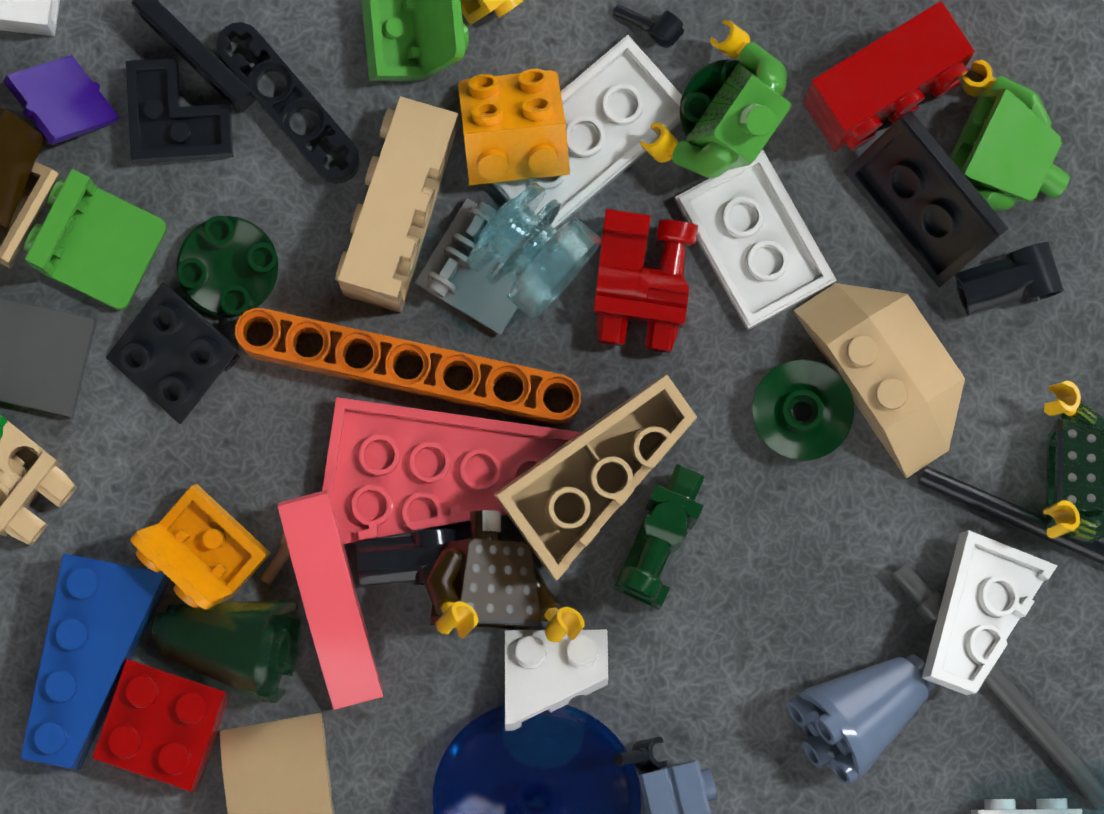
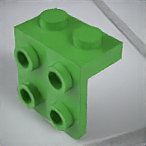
(412, 38)
(94, 241)

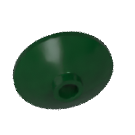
(808, 384)

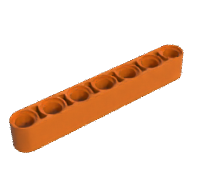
(386, 353)

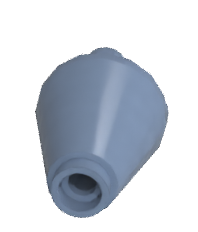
(859, 714)

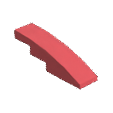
(330, 599)

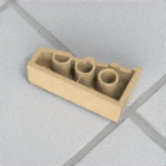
(584, 481)

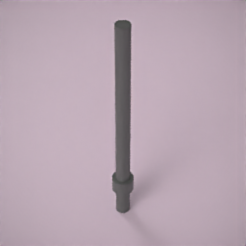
(928, 608)

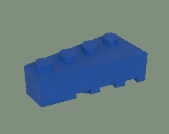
(91, 631)

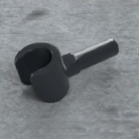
(664, 31)
(641, 755)

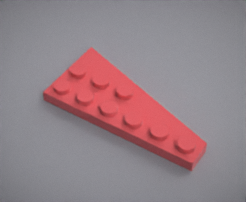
(421, 468)

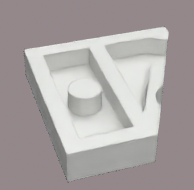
(550, 674)

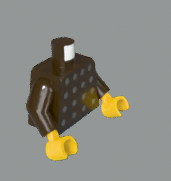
(493, 586)

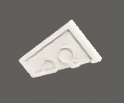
(981, 604)

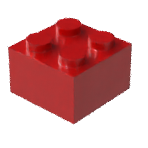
(161, 726)

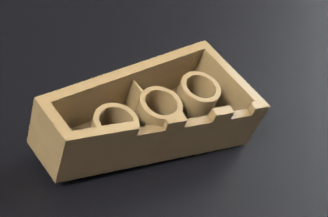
(398, 204)

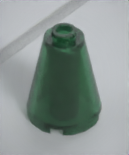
(234, 643)

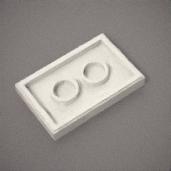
(755, 240)

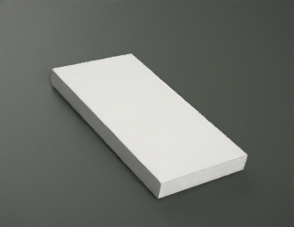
(605, 120)

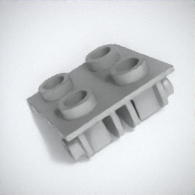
(457, 283)

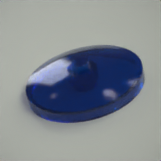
(545, 767)

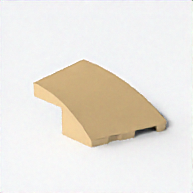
(277, 767)

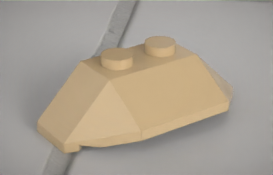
(891, 366)

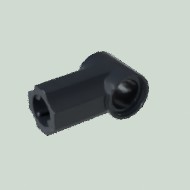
(1017, 278)
(400, 558)

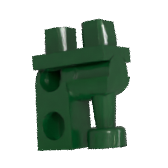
(661, 533)

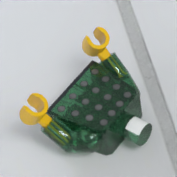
(1074, 467)

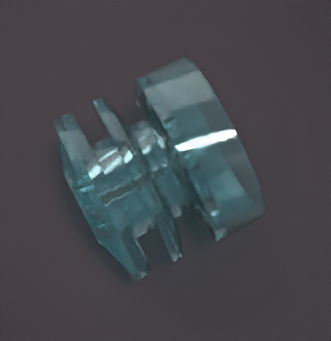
(533, 250)

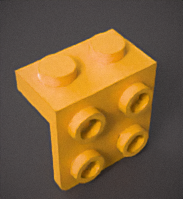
(513, 127)
(200, 550)

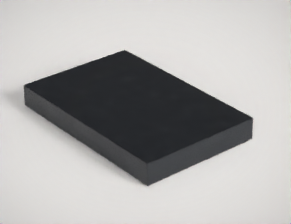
(925, 199)

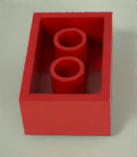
(889, 78)

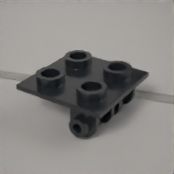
(172, 353)

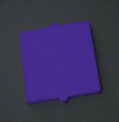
(61, 99)

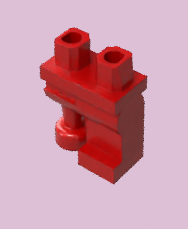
(637, 292)

